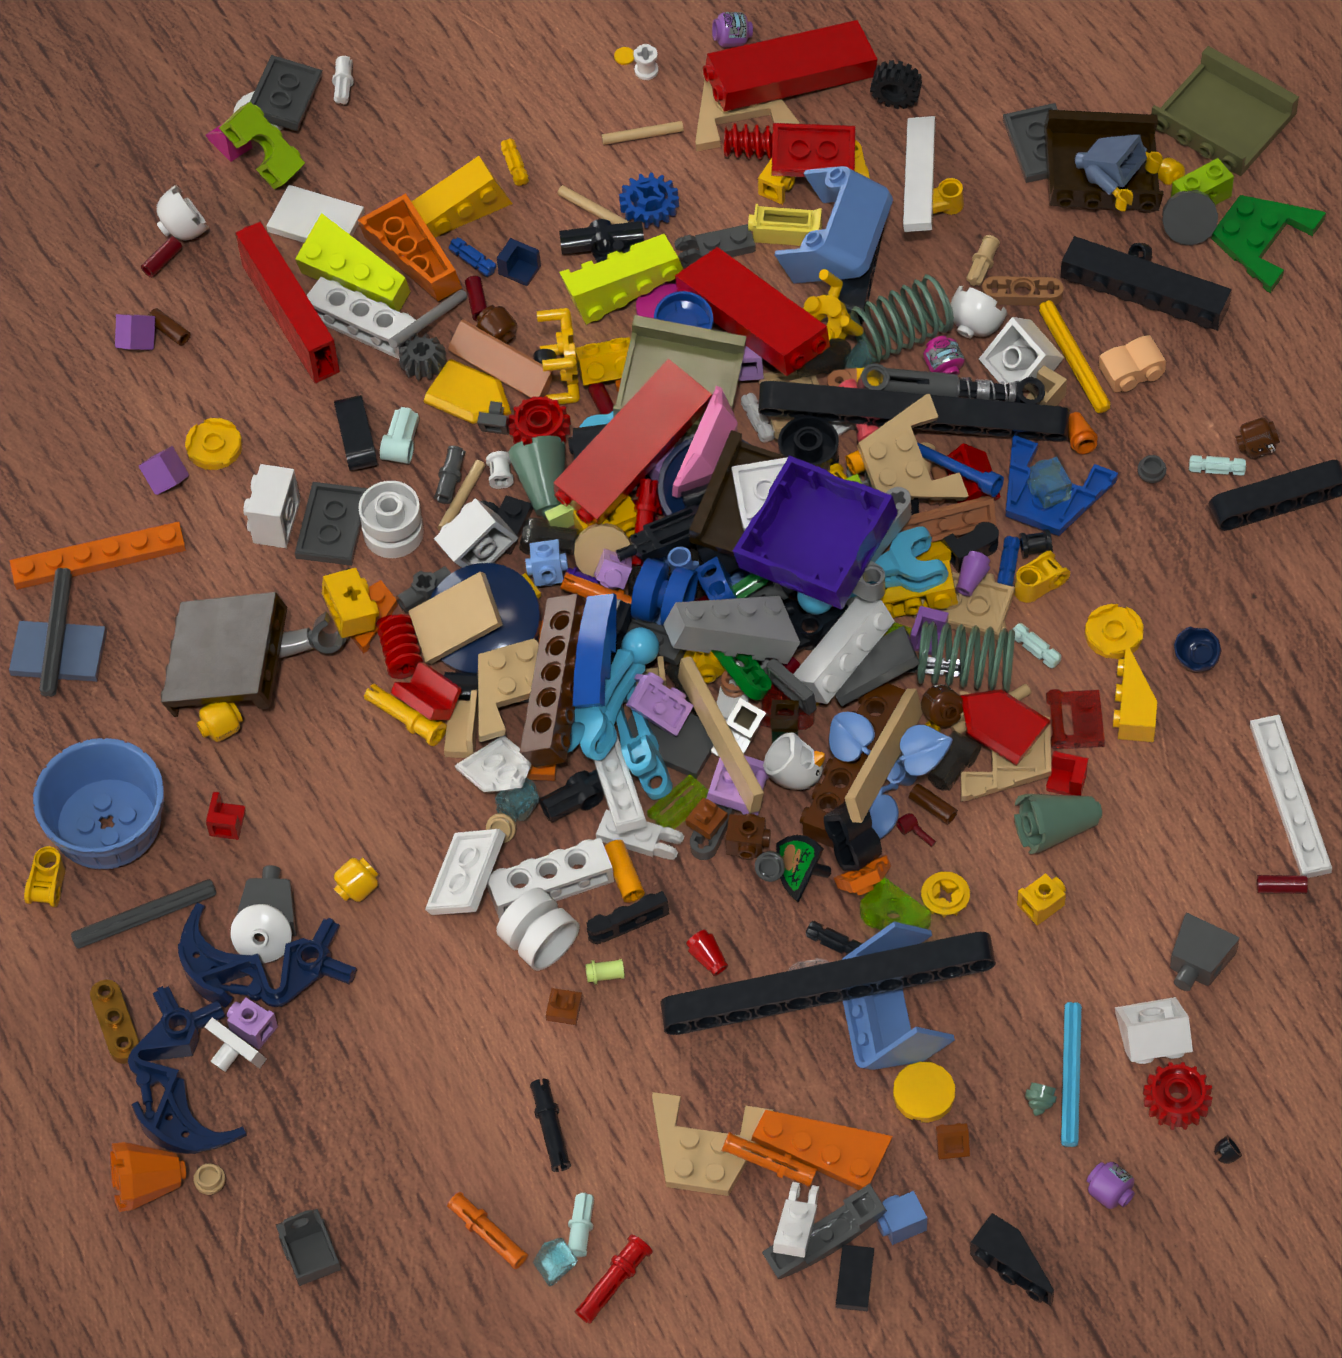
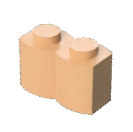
(1132, 364)

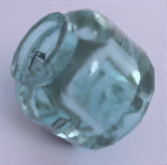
(518, 802)

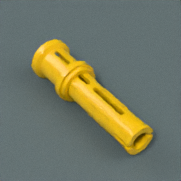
(414, 721)

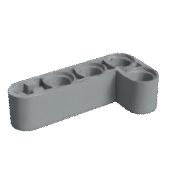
(875, 572)

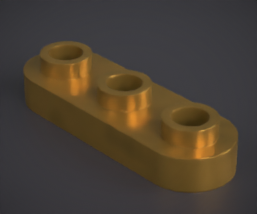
(116, 1031)

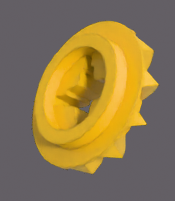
(950, 883)

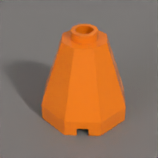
(143, 1174)

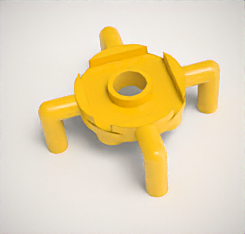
(830, 306)
(566, 347)

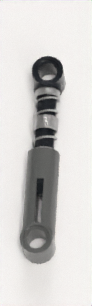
(949, 385)

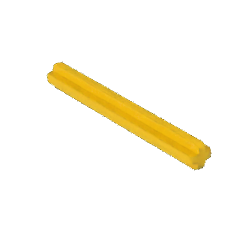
(1074, 356)

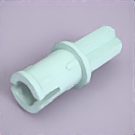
(581, 1224)

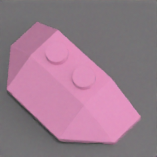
(706, 444)

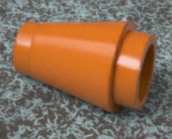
(1081, 435)

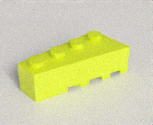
(340, 257)
(621, 277)

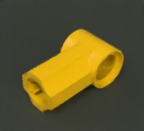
(948, 197)

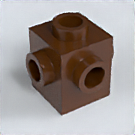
(746, 836)

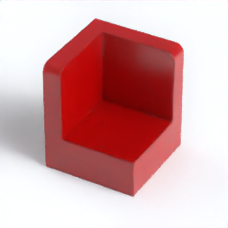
(1067, 774)
(224, 819)

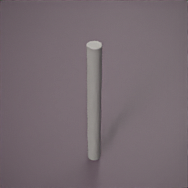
(427, 318)

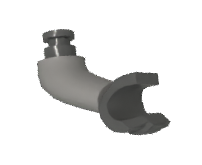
(306, 639)

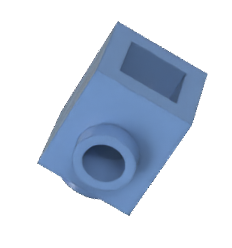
(903, 1218)

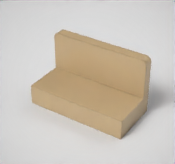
(462, 728)

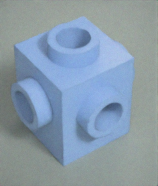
(546, 563)

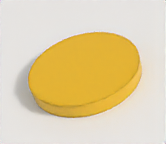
(624, 55)

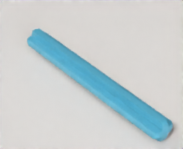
(1071, 1074)

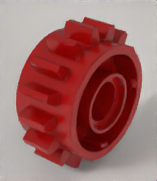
(535, 412)
(1181, 1080)

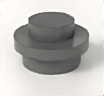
(1151, 469)
(769, 866)

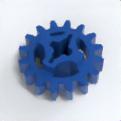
(649, 200)

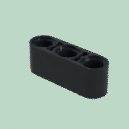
(355, 433)

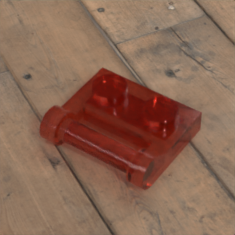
(1085, 718)

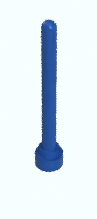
(988, 482)

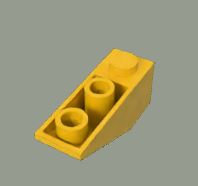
(903, 602)
(1138, 704)

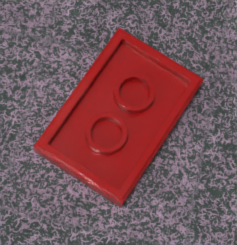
(811, 147)

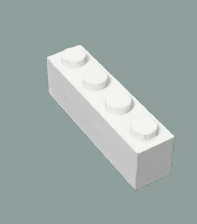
(844, 648)

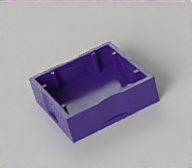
(815, 532)

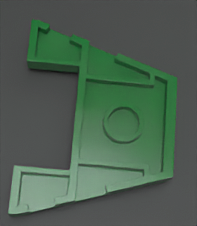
(1252, 228)

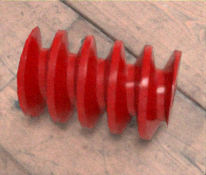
(748, 141)
(399, 645)

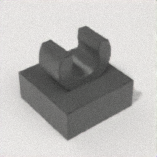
(494, 420)

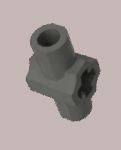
(421, 588)

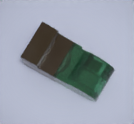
(784, 724)

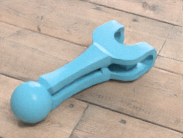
(900, 568)
(597, 723)
(642, 753)

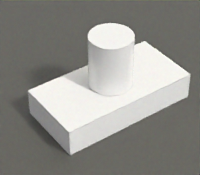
(232, 1047)

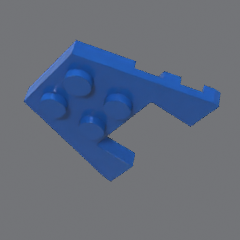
(1028, 509)

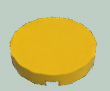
(213, 444)
(1112, 630)
(924, 1092)

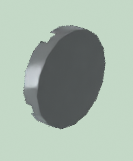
(1190, 217)

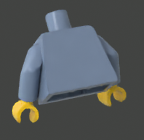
(1114, 162)

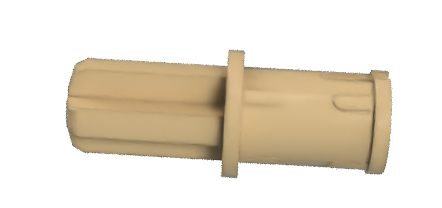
(982, 260)

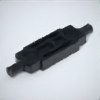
(661, 536)

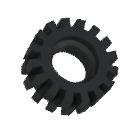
(896, 84)

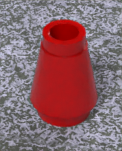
(707, 952)

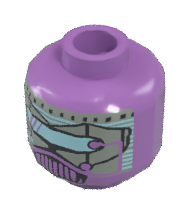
(731, 29)
(1111, 1185)

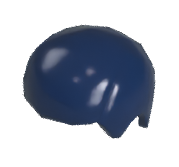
(1197, 649)

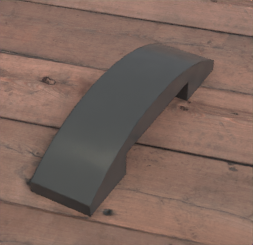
(831, 1232)

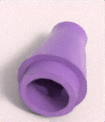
(972, 572)

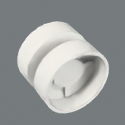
(391, 519)
(537, 929)

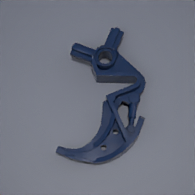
(215, 967)
(167, 1044)

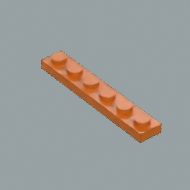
(98, 554)

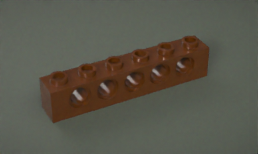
(551, 695)
(826, 795)

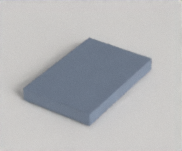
(79, 656)

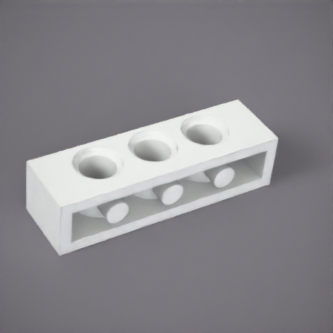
(358, 315)
(565, 883)

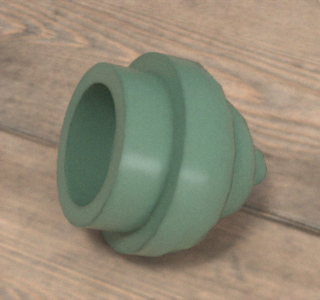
(1040, 1098)

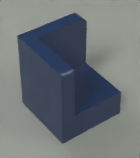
(518, 262)

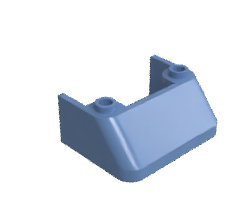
(851, 232)
(880, 1021)

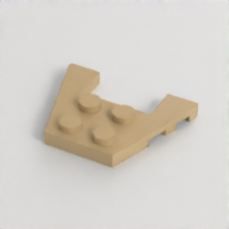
(713, 114)
(896, 461)
(503, 679)
(1006, 775)
(694, 1156)

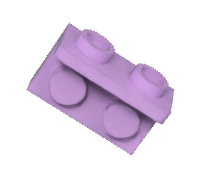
(659, 704)

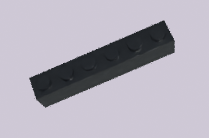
(1146, 283)

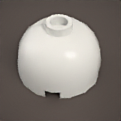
(179, 216)
(976, 313)

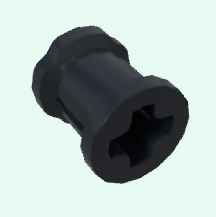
(1035, 543)

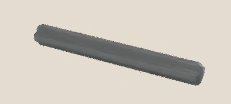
(55, 632)
(143, 913)

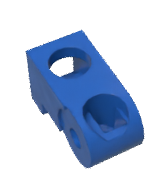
(717, 585)

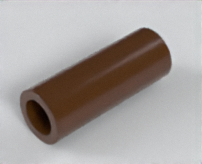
(170, 327)
(933, 804)

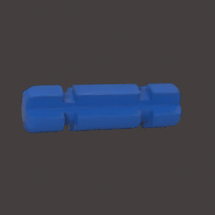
(472, 256)
(1008, 560)

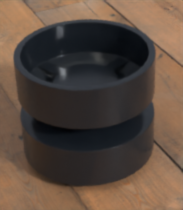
(810, 441)

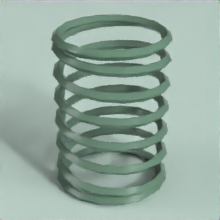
(899, 324)
(1005, 642)

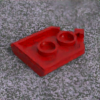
(1003, 723)

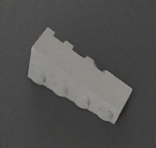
(734, 626)

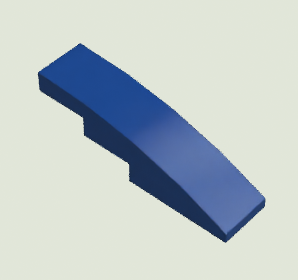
(594, 650)

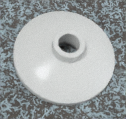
(262, 920)

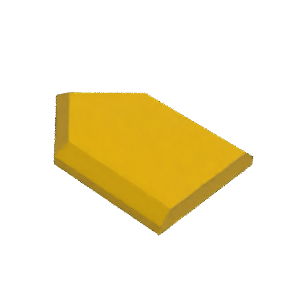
(465, 392)

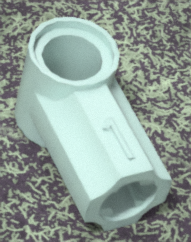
(399, 442)

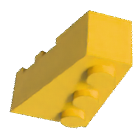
(461, 198)

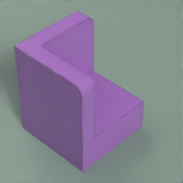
(134, 332)
(163, 470)
(929, 615)

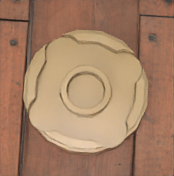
(592, 542)

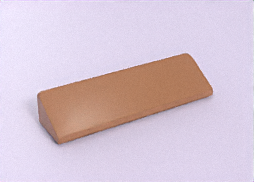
(500, 360)

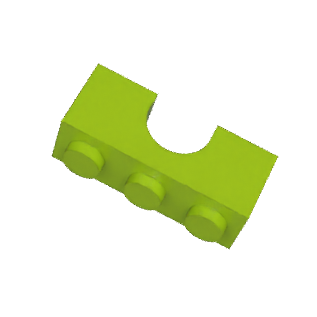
(280, 158)

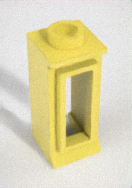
(783, 224)

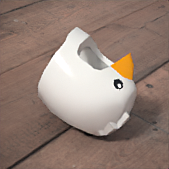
(793, 763)

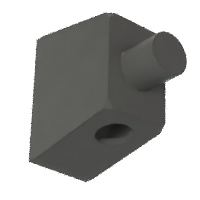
(270, 891)
(1201, 952)

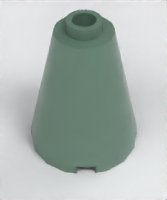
(538, 468)
(1054, 819)

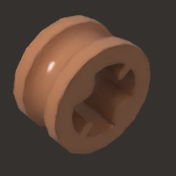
(730, 689)

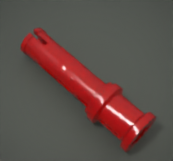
(621, 1268)

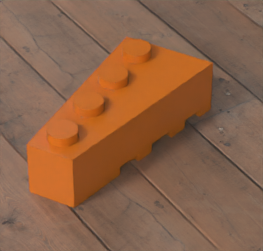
(407, 241)

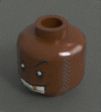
(1257, 438)
(942, 705)

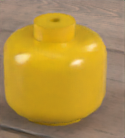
(1170, 171)

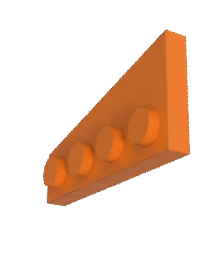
(833, 1149)

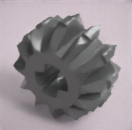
(422, 357)

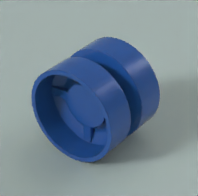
(685, 309)
(655, 592)

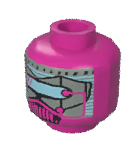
(943, 355)

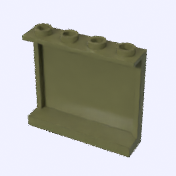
(1226, 111)
(704, 354)

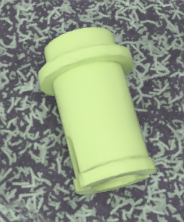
(604, 970)

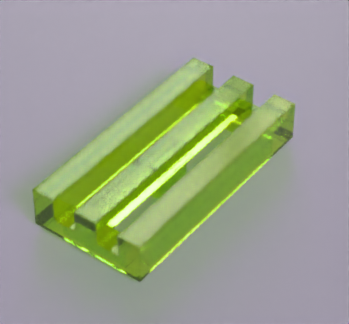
(675, 821)

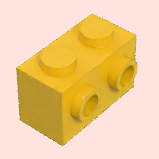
(602, 360)

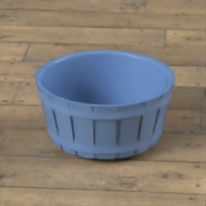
(95, 783)

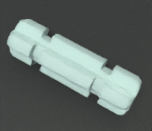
(1217, 465)
(1036, 646)

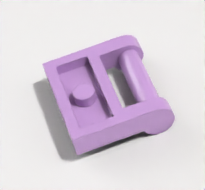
(723, 791)

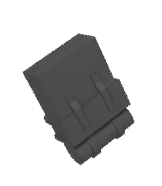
(308, 1246)

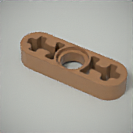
(1031, 283)

